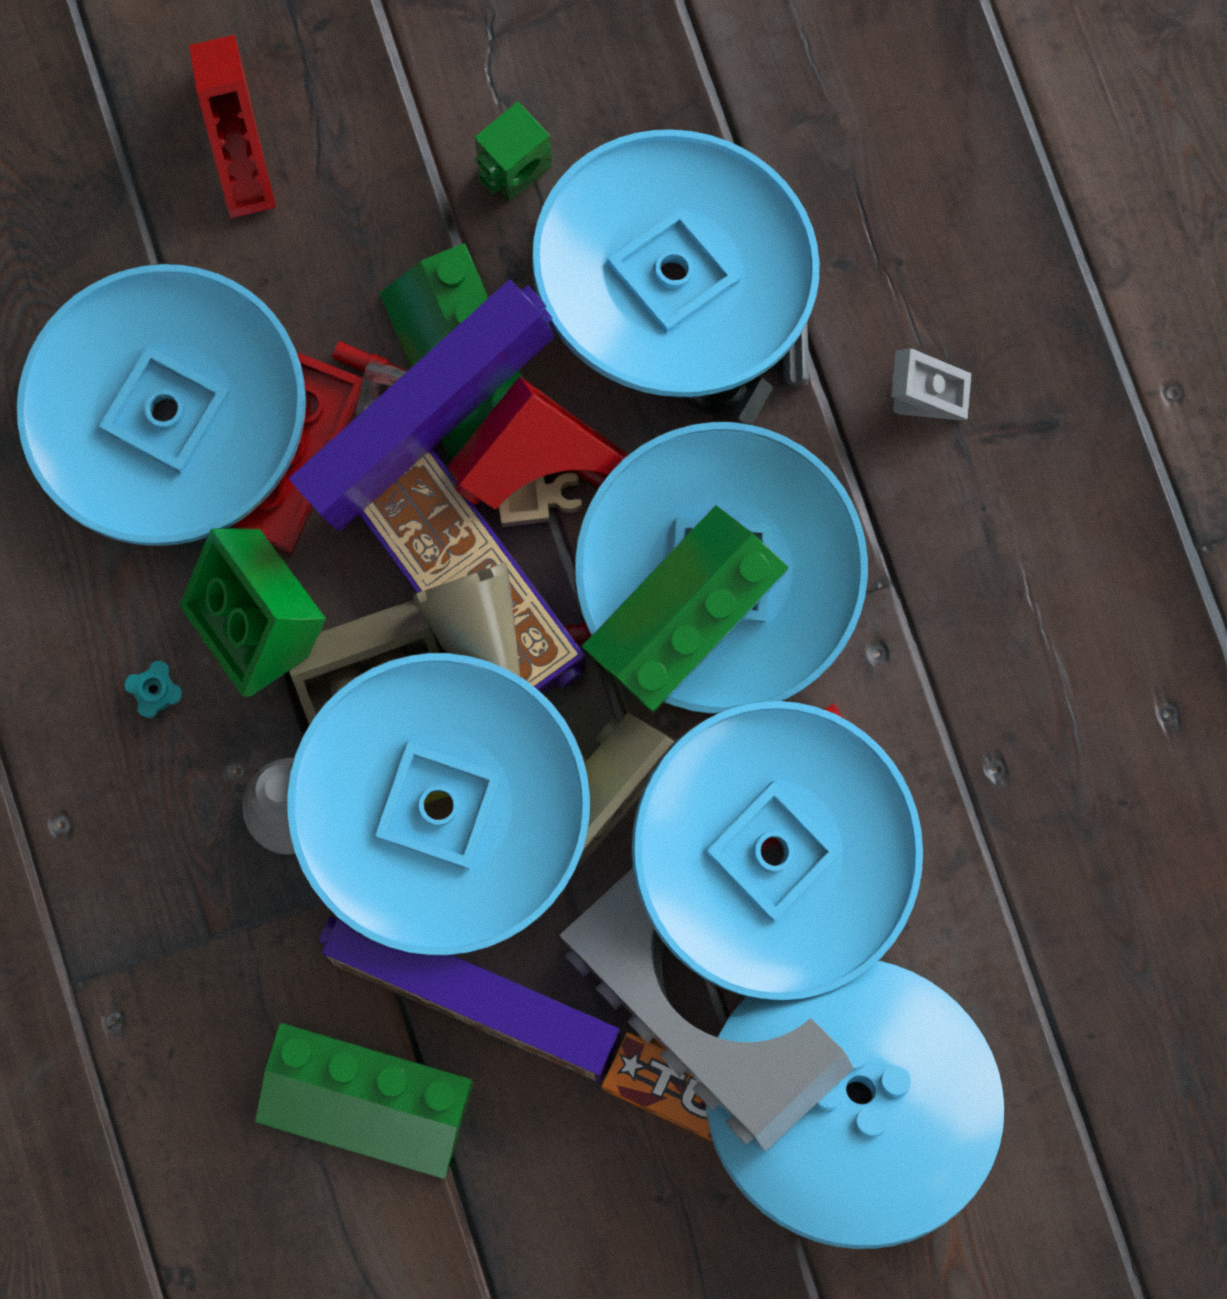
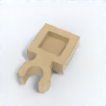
(532, 501)

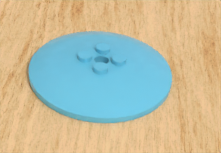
(688, 204)
(148, 340)
(778, 496)
(454, 731)
(844, 837)
(882, 1166)

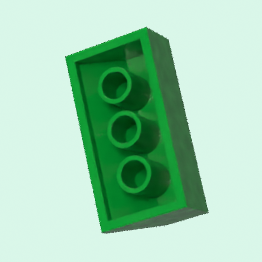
(428, 306)
(685, 608)
(363, 1100)

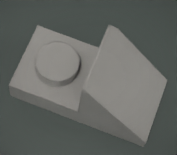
(929, 387)

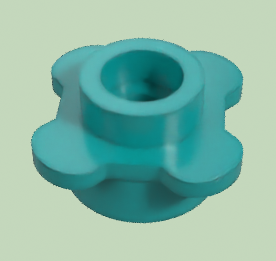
(166, 694)

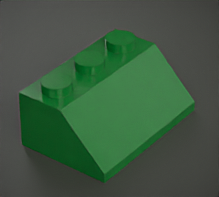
(250, 609)

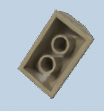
(357, 647)
(619, 774)

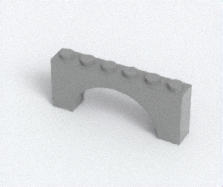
(757, 1083)

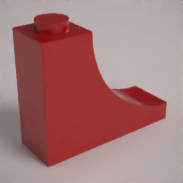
(231, 126)
(524, 441)

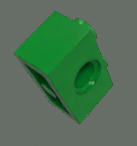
(512, 152)

